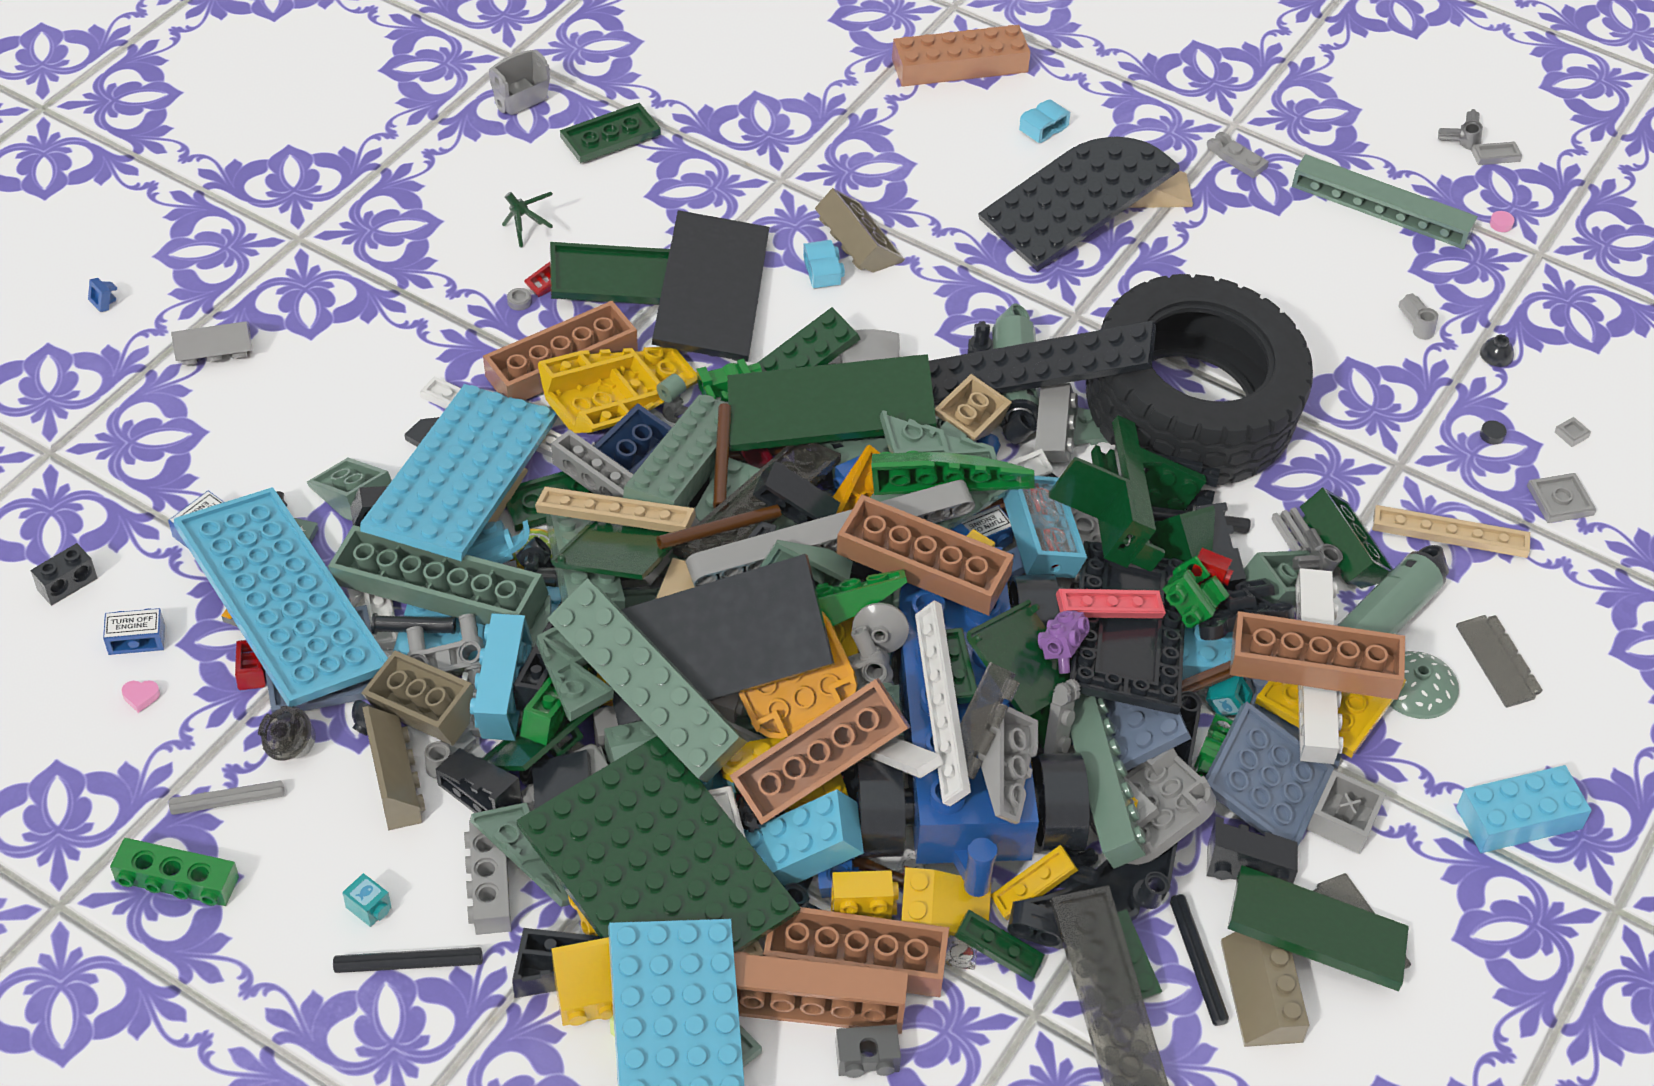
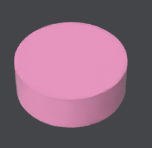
(1502, 221)

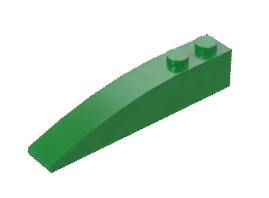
(922, 470)
(852, 595)

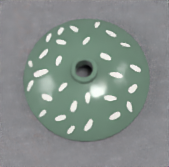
(1429, 687)

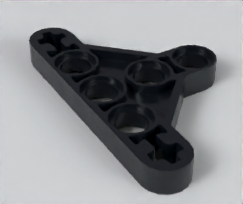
(1224, 620)

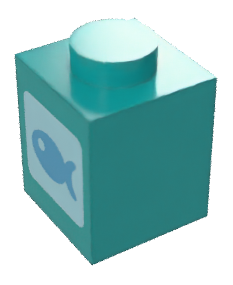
(1229, 695)
(367, 900)

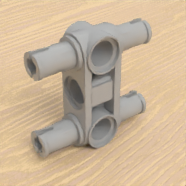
(869, 655)
(453, 656)

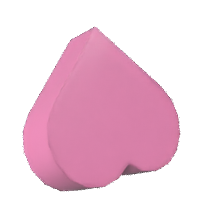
(139, 694)

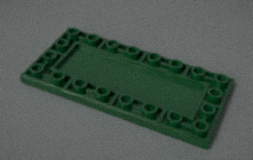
(827, 401)

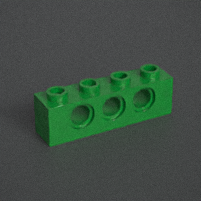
(544, 713)
(164, 861)

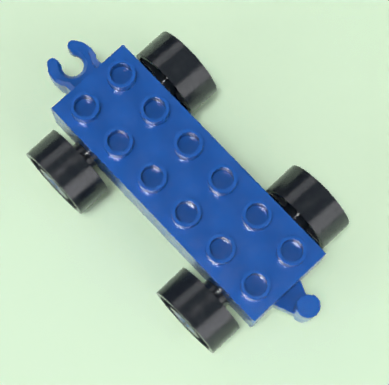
(968, 831)

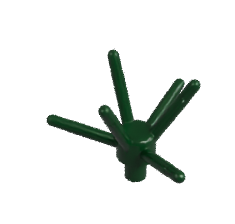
(519, 208)

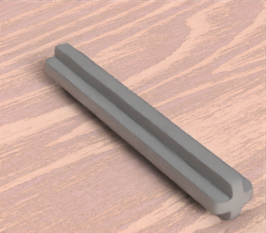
(226, 797)

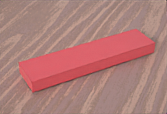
(1112, 603)

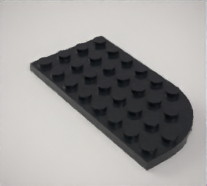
(1076, 196)

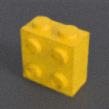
(864, 893)

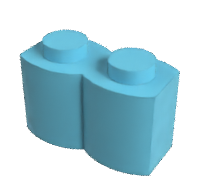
(1044, 120)
(823, 263)

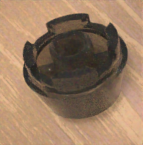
(287, 733)

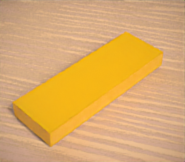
(1035, 880)

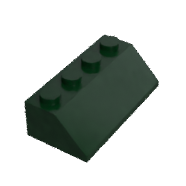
(1340, 526)

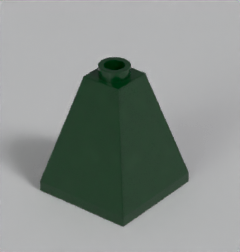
(1185, 534)

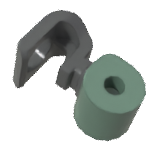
(670, 392)

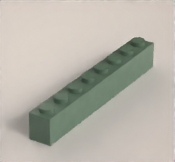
(1384, 201)
(1108, 792)

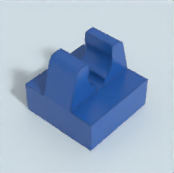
(100, 293)

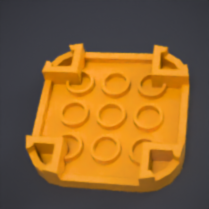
(794, 702)

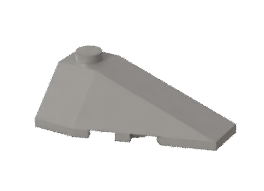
(1008, 764)

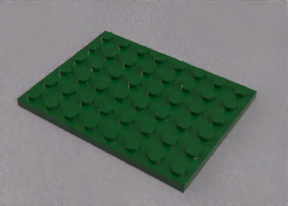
(655, 847)

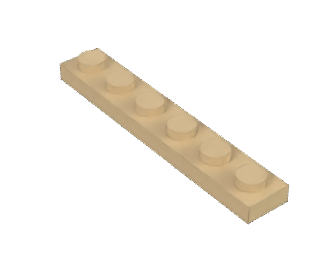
(614, 510)
(1451, 531)

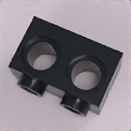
(64, 574)

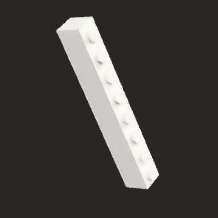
(1317, 706)

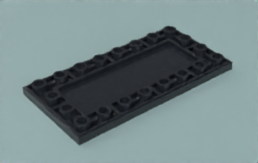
(711, 286)
(738, 631)
(1130, 657)

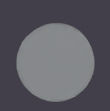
(519, 299)

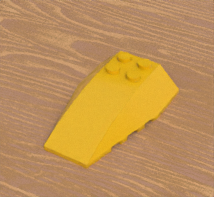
(602, 387)

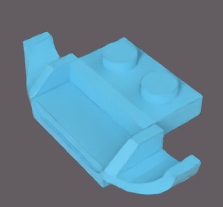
(497, 543)

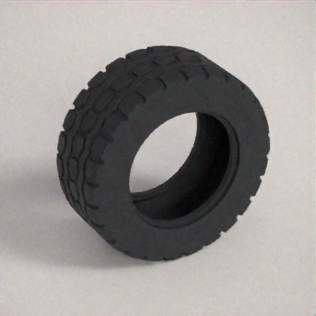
(1227, 329)

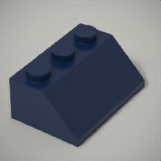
(633, 438)

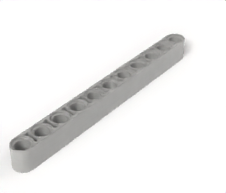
(931, 504)

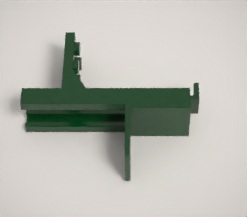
(1125, 501)

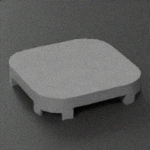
(1180, 796)

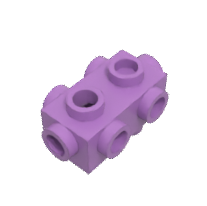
(1063, 637)

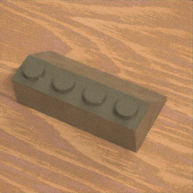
(857, 232)
(422, 697)
(393, 769)
(1264, 992)

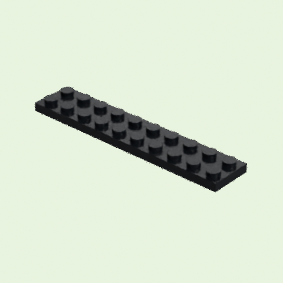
(1049, 361)

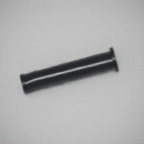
(401, 623)

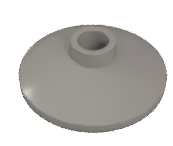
(886, 619)

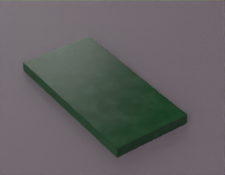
(607, 272)
(1319, 928)

